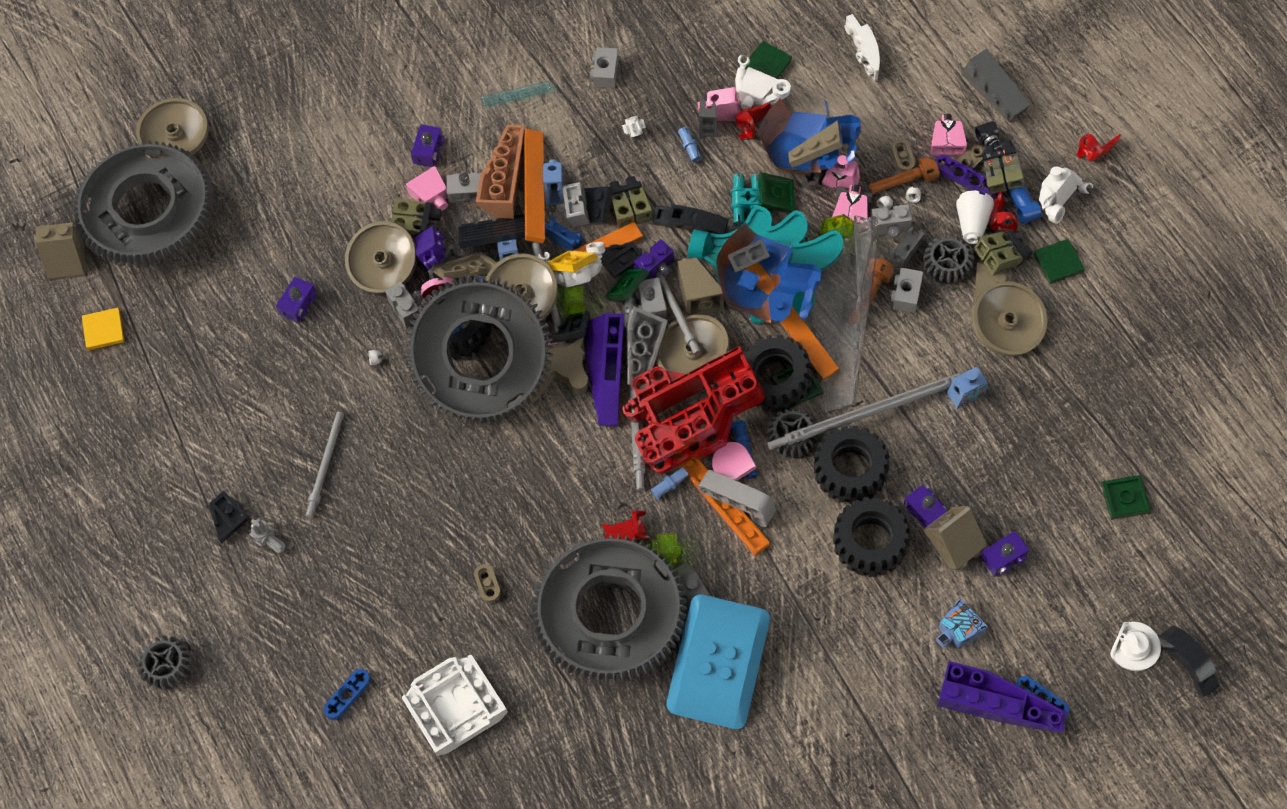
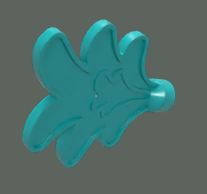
(821, 251)

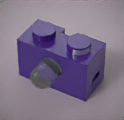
(427, 145)
(658, 260)
(296, 299)
(924, 506)
(1005, 553)

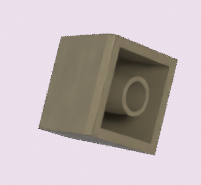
(61, 250)
(699, 289)
(956, 537)

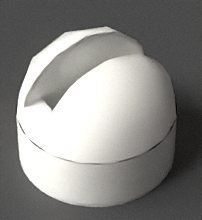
(913, 198)
(885, 201)
(373, 357)

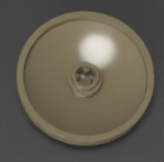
(174, 122)
(380, 257)
(531, 276)
(1009, 319)
(678, 356)

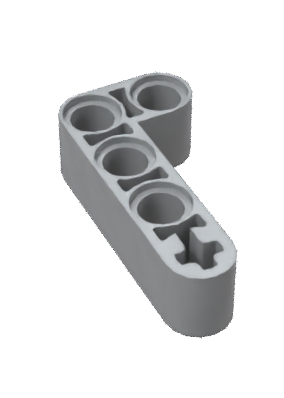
(756, 503)

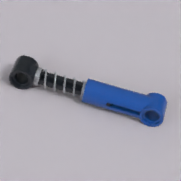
(1026, 208)

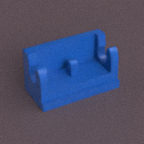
(562, 235)

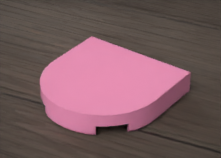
(733, 461)

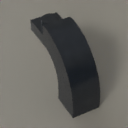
(1192, 657)

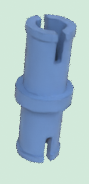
(690, 144)
(669, 483)

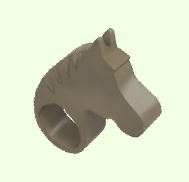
(566, 367)

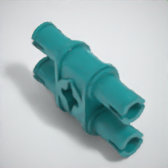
(741, 195)

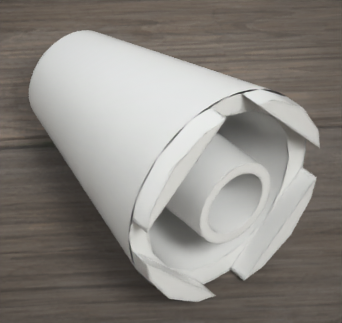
(974, 214)

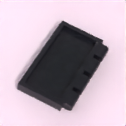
(491, 231)

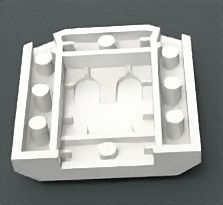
(453, 703)

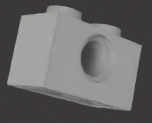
(605, 76)
(903, 299)

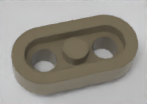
(902, 158)
(970, 158)
(487, 585)

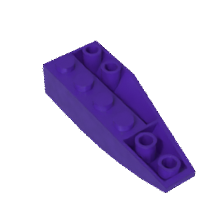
(605, 363)
(996, 699)

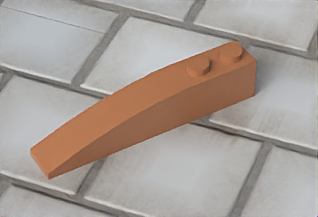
(501, 178)

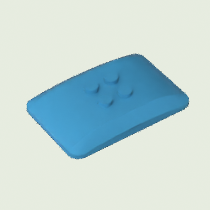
(718, 661)

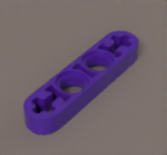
(967, 174)

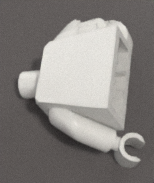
(758, 88)
(1057, 190)
(584, 274)

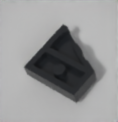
(598, 204)
(620, 258)
(572, 328)
(226, 516)

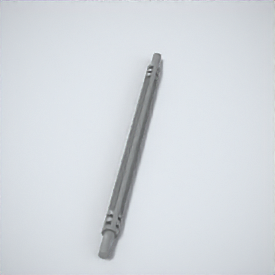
(863, 412)
(638, 461)

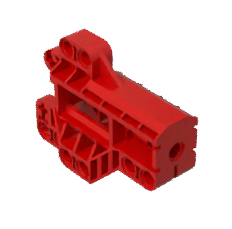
(716, 410)

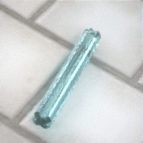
(516, 93)

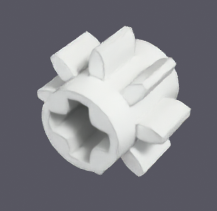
(634, 126)

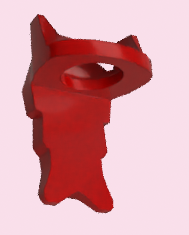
(749, 117)
(1092, 143)
(998, 217)
(632, 527)

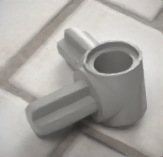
(265, 535)

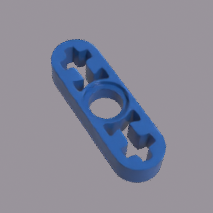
(361, 686)
(1041, 690)

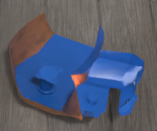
(787, 129)
(741, 287)

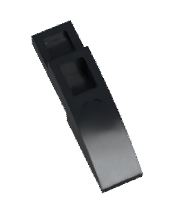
(689, 218)

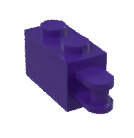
(430, 247)

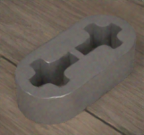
(816, 179)

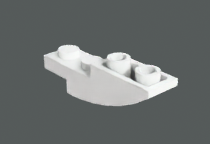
(867, 46)

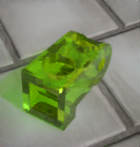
(840, 223)

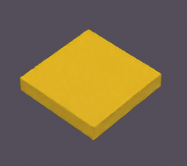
(572, 261)
(103, 329)

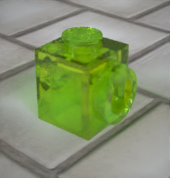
(574, 299)
(668, 546)

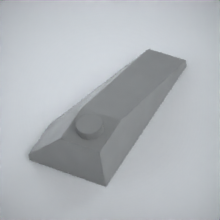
(644, 340)

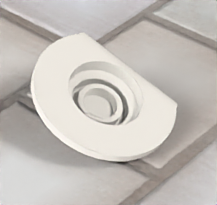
(1136, 647)

